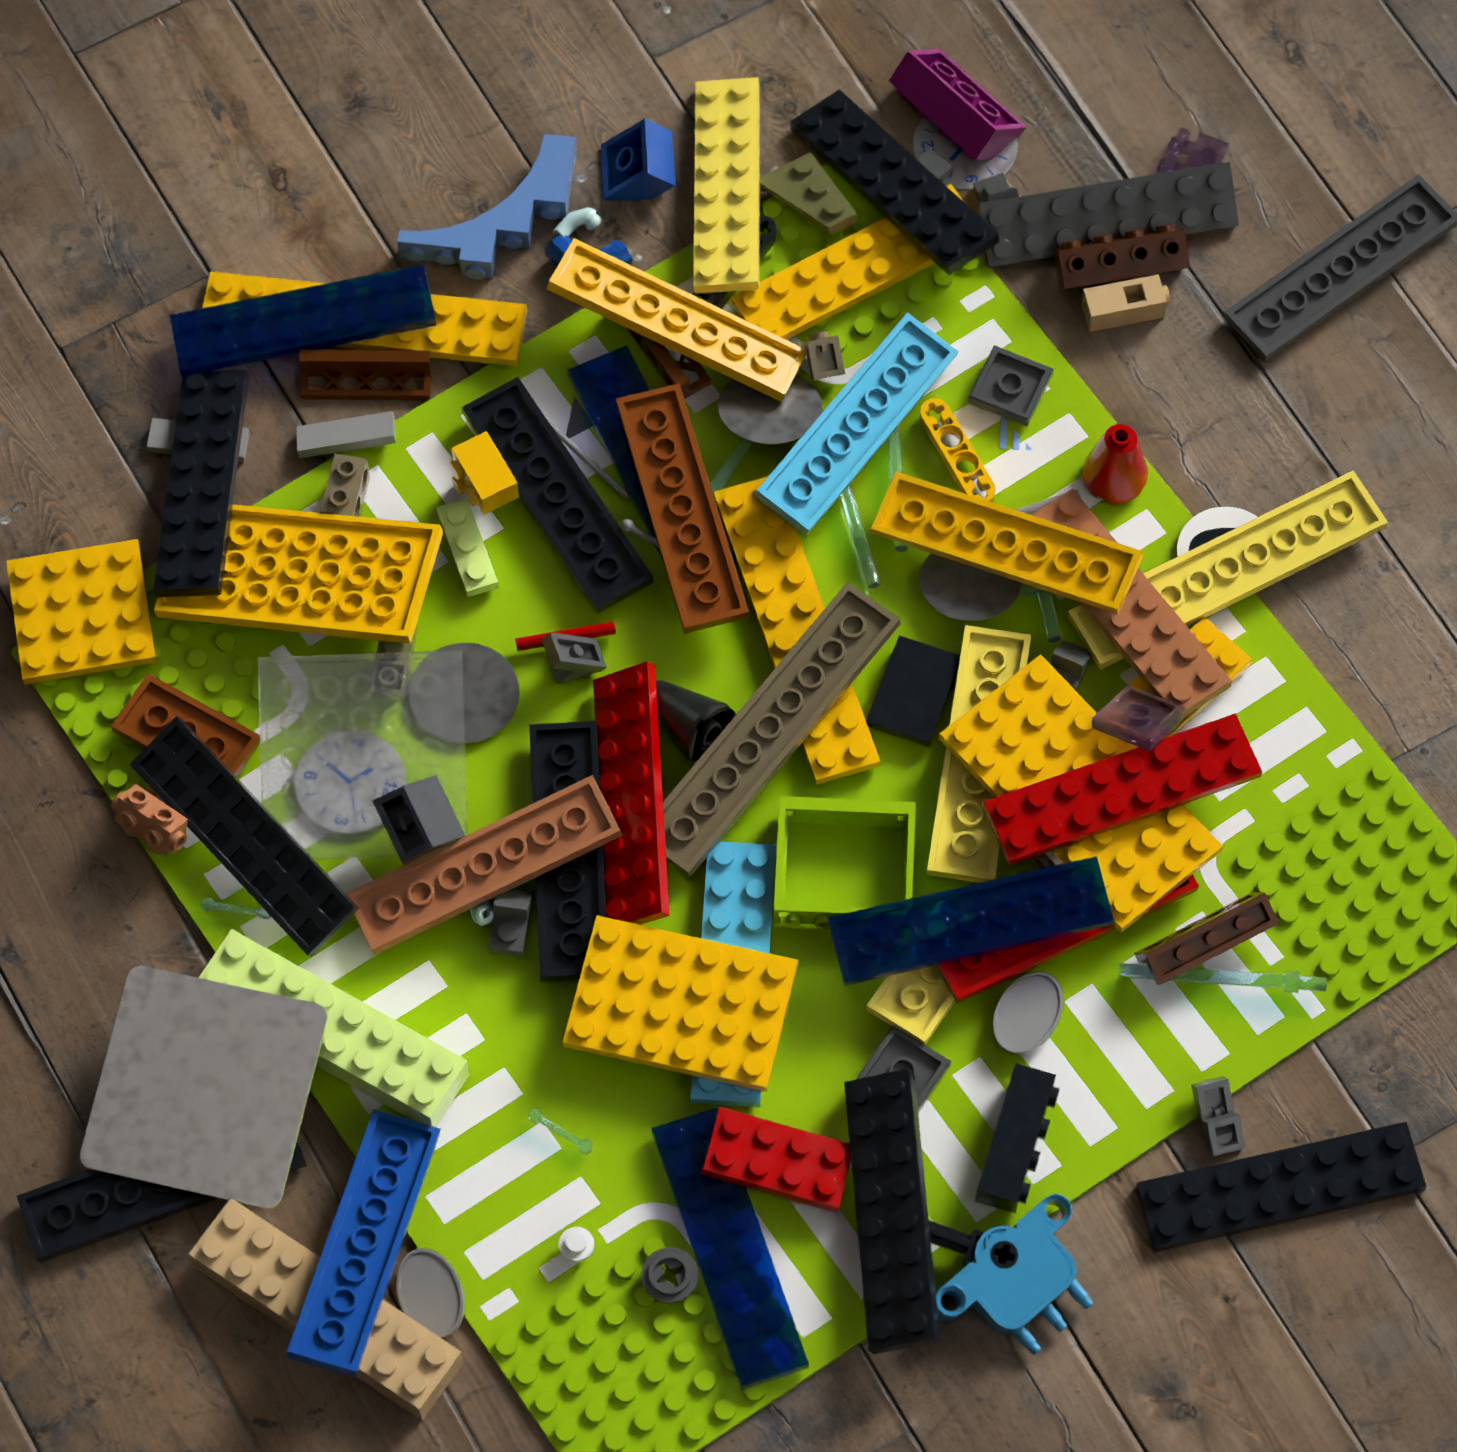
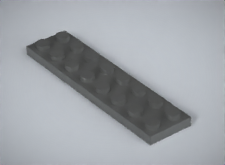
(1038, 223)
(1341, 268)

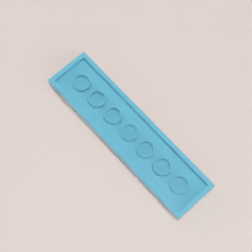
(856, 424)
(736, 914)

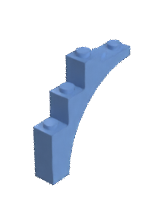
(509, 224)

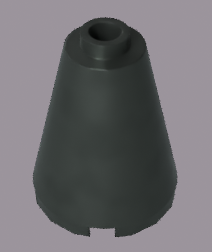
(690, 718)

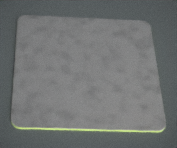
(204, 1086)

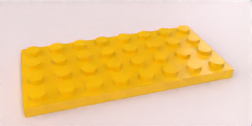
(318, 575)
(1043, 729)

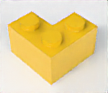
(482, 474)

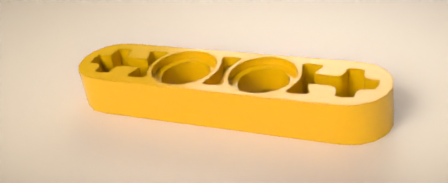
(957, 453)

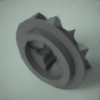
(673, 1260)

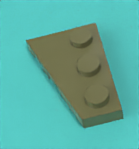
(811, 192)

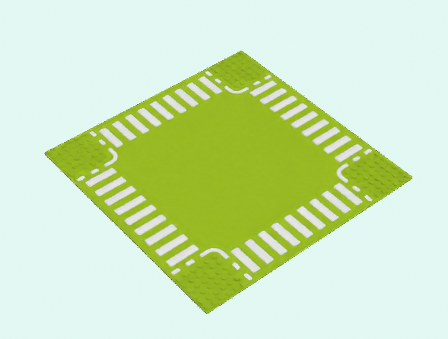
(601, 1365)

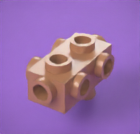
(150, 819)

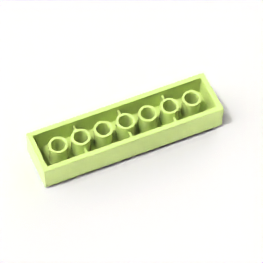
(358, 1041)

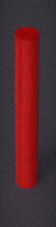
(589, 631)

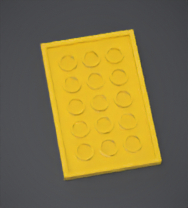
(681, 1003)

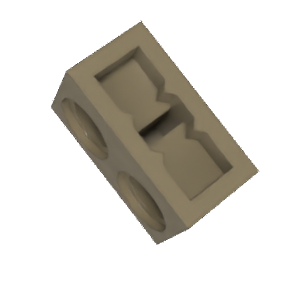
(346, 486)

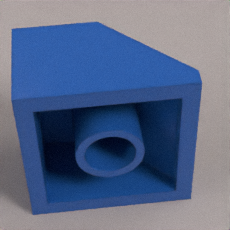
(638, 162)

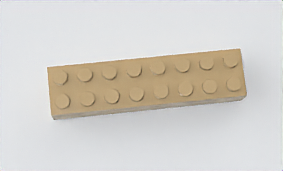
(275, 1277)

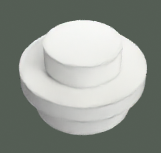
(576, 1244)

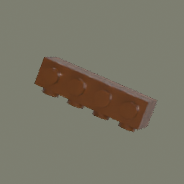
(1121, 258)

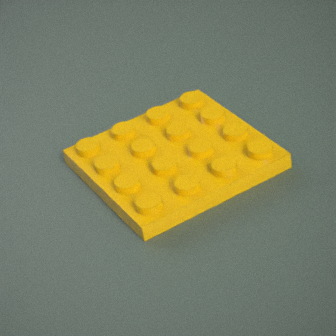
(81, 611)

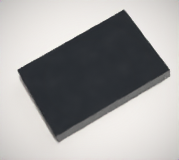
(913, 691)

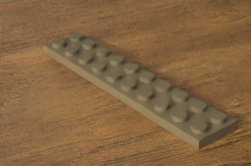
(773, 725)

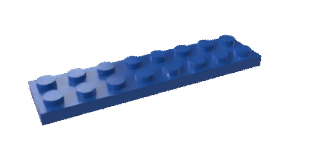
(363, 1244)

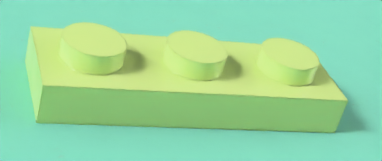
(467, 547)

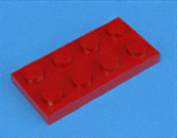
(777, 1159)

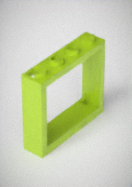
(843, 813)

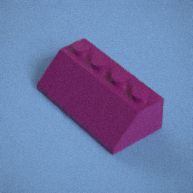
(955, 103)

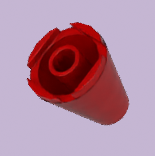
(1116, 466)

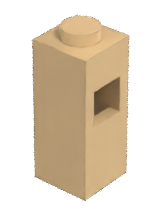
(1125, 303)

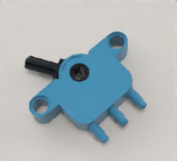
(1022, 1287)

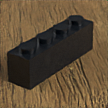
(1015, 1138)

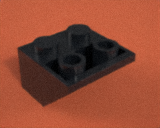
(418, 818)

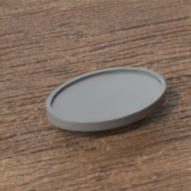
(1028, 1013)
(431, 1291)

